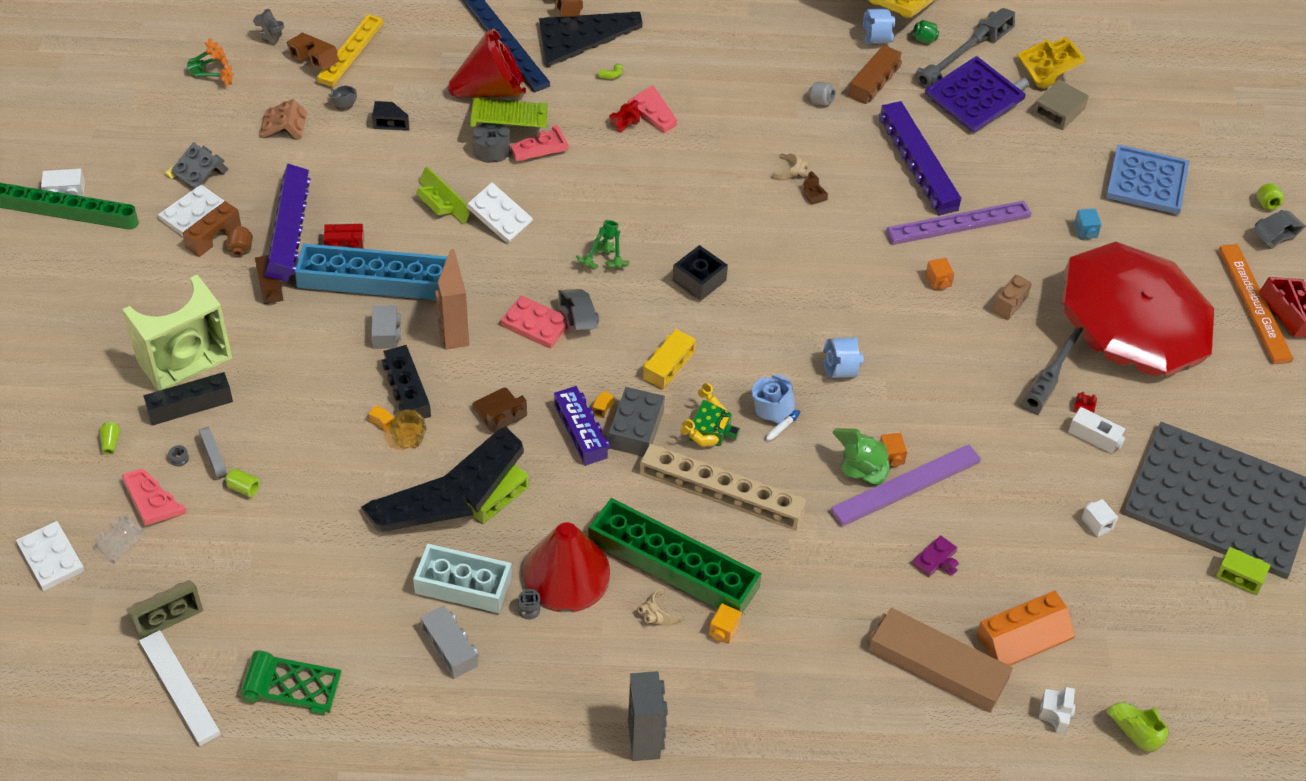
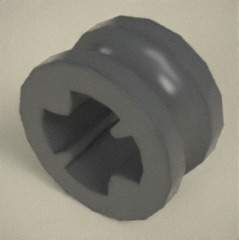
(178, 450)

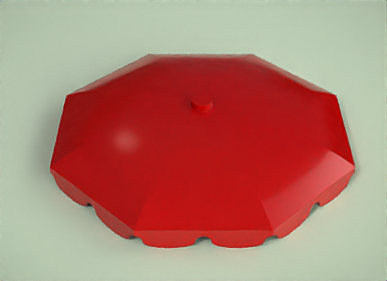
(1138, 309)

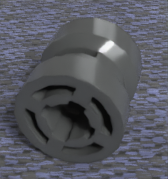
(529, 604)

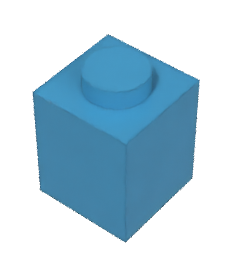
(1087, 223)

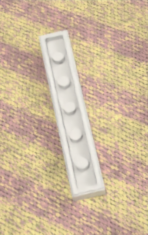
(180, 688)

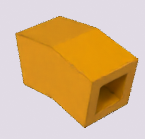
(603, 404)
(380, 417)

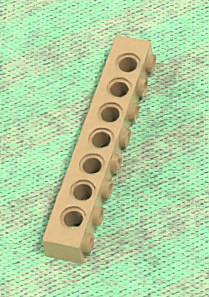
(723, 486)

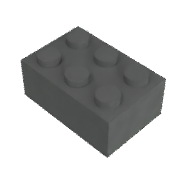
(636, 421)

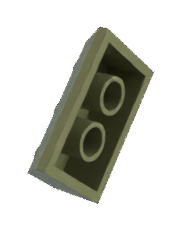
(165, 609)

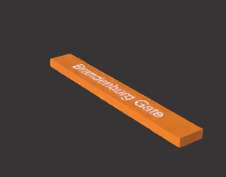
(1255, 304)

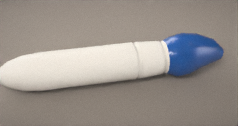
(782, 425)

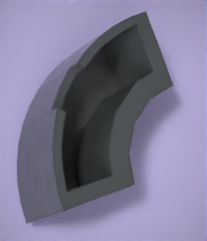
(1278, 227)
(578, 309)

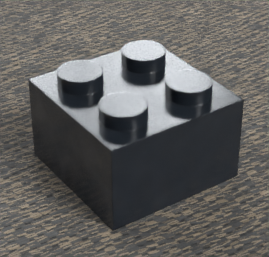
(700, 272)

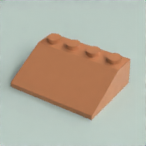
(452, 305)

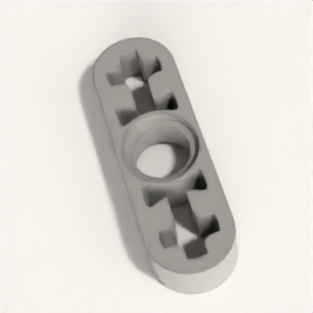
(212, 452)

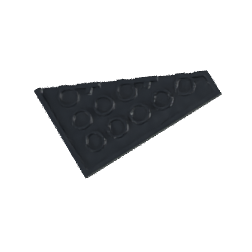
(571, 35)

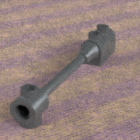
(992, 29)
(1048, 378)

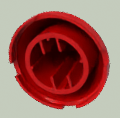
(488, 71)
(567, 570)

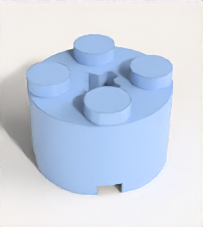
(878, 26)
(842, 357)
(773, 398)

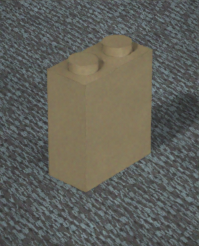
(1060, 104)

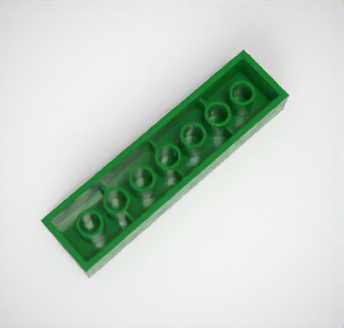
(674, 557)

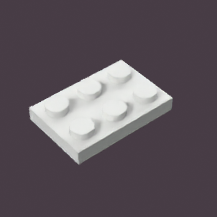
(189, 209)
(499, 213)
(50, 555)

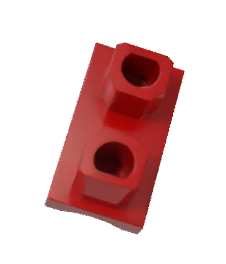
(627, 115)

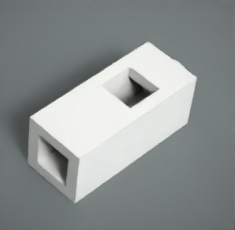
(1097, 431)

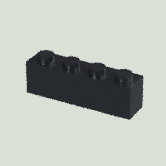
(188, 398)

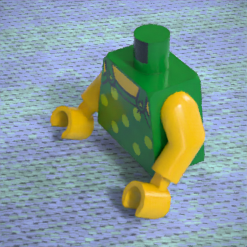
(711, 421)

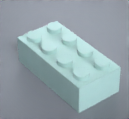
(463, 578)

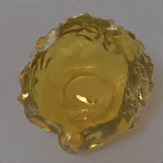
(408, 429)

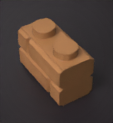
(1011, 297)

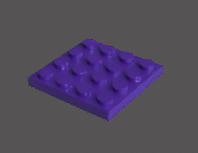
(975, 94)

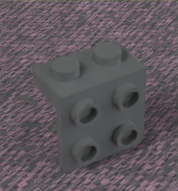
(197, 165)

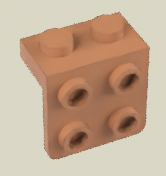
(286, 115)

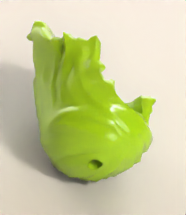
(1142, 727)

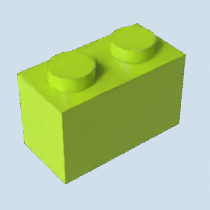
(1243, 571)

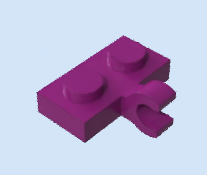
(936, 556)

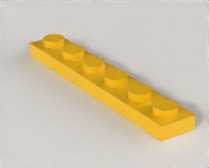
(351, 49)

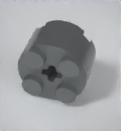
(491, 142)

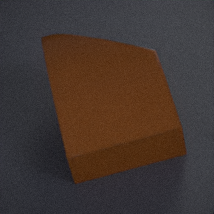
(812, 190)

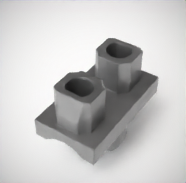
(270, 27)

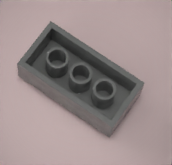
(646, 715)

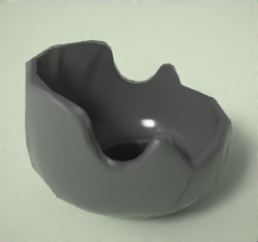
(343, 96)

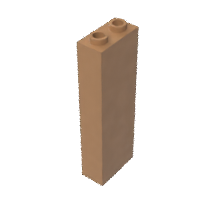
(939, 659)

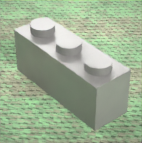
(449, 641)

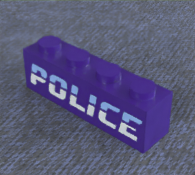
(581, 425)

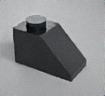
(389, 117)

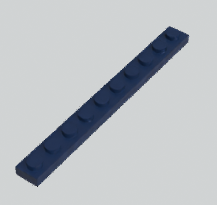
(527, 67)

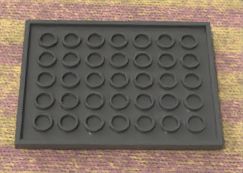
(1220, 498)

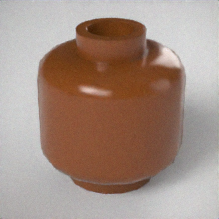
(239, 241)

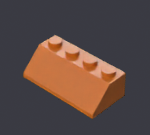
(1026, 629)

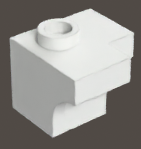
(1057, 708)

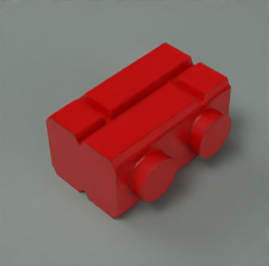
(344, 235)

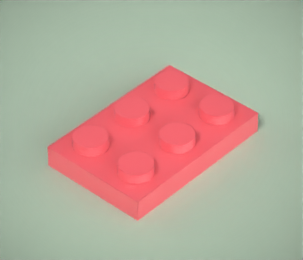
(535, 321)

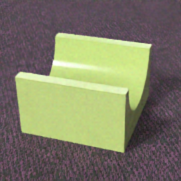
(180, 343)

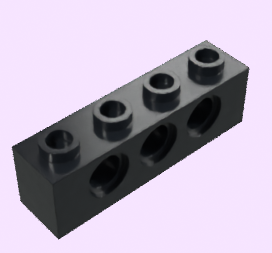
(406, 381)

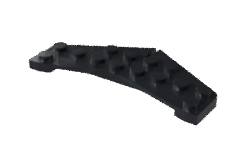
(448, 496)

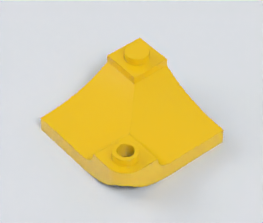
(1049, 60)

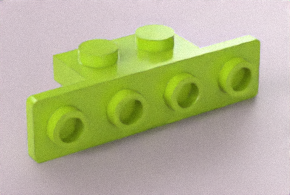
(441, 196)

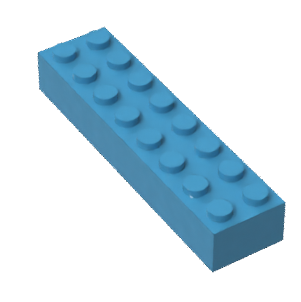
(369, 271)

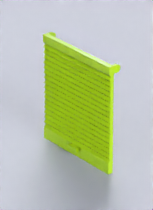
(509, 112)

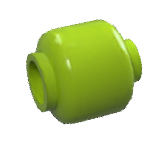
(1270, 196)

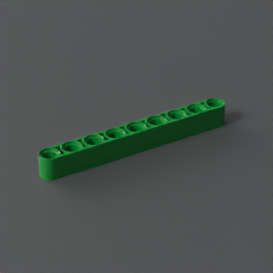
(68, 206)

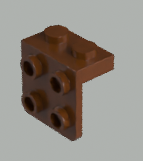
(500, 409)

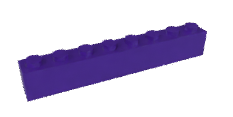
(920, 158)
(287, 223)

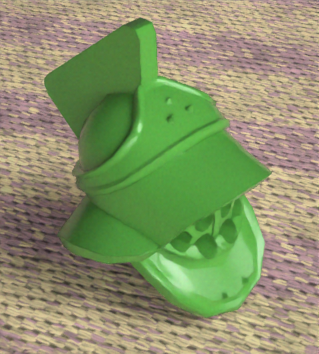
(863, 456)

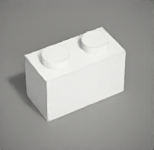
(64, 181)

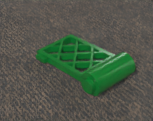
(260, 680)

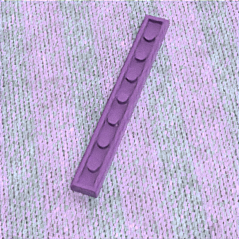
(958, 222)
(905, 485)

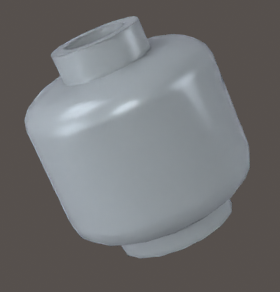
(822, 93)

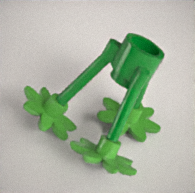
(608, 232)

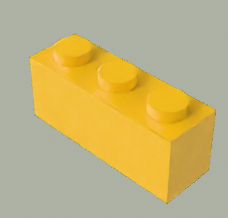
(669, 359)

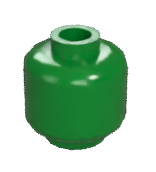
(925, 32)

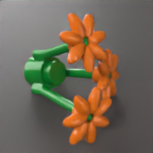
(197, 66)

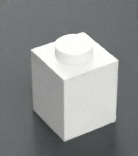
(1099, 517)

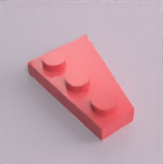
(655, 109)
(544, 144)
(150, 499)

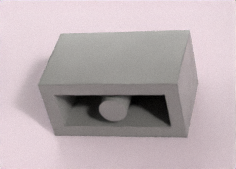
(385, 326)

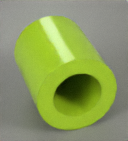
(243, 482)

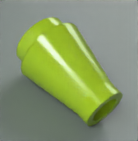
(109, 436)

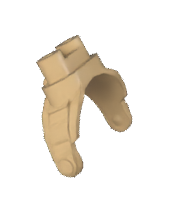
(799, 168)
(655, 615)

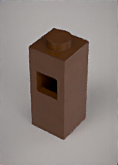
(270, 287)

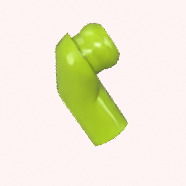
(616, 72)

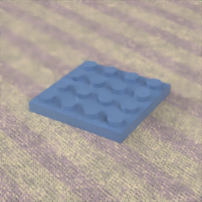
(1148, 179)

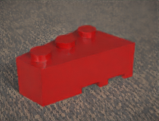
(1288, 302)

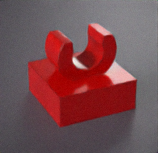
(1085, 401)

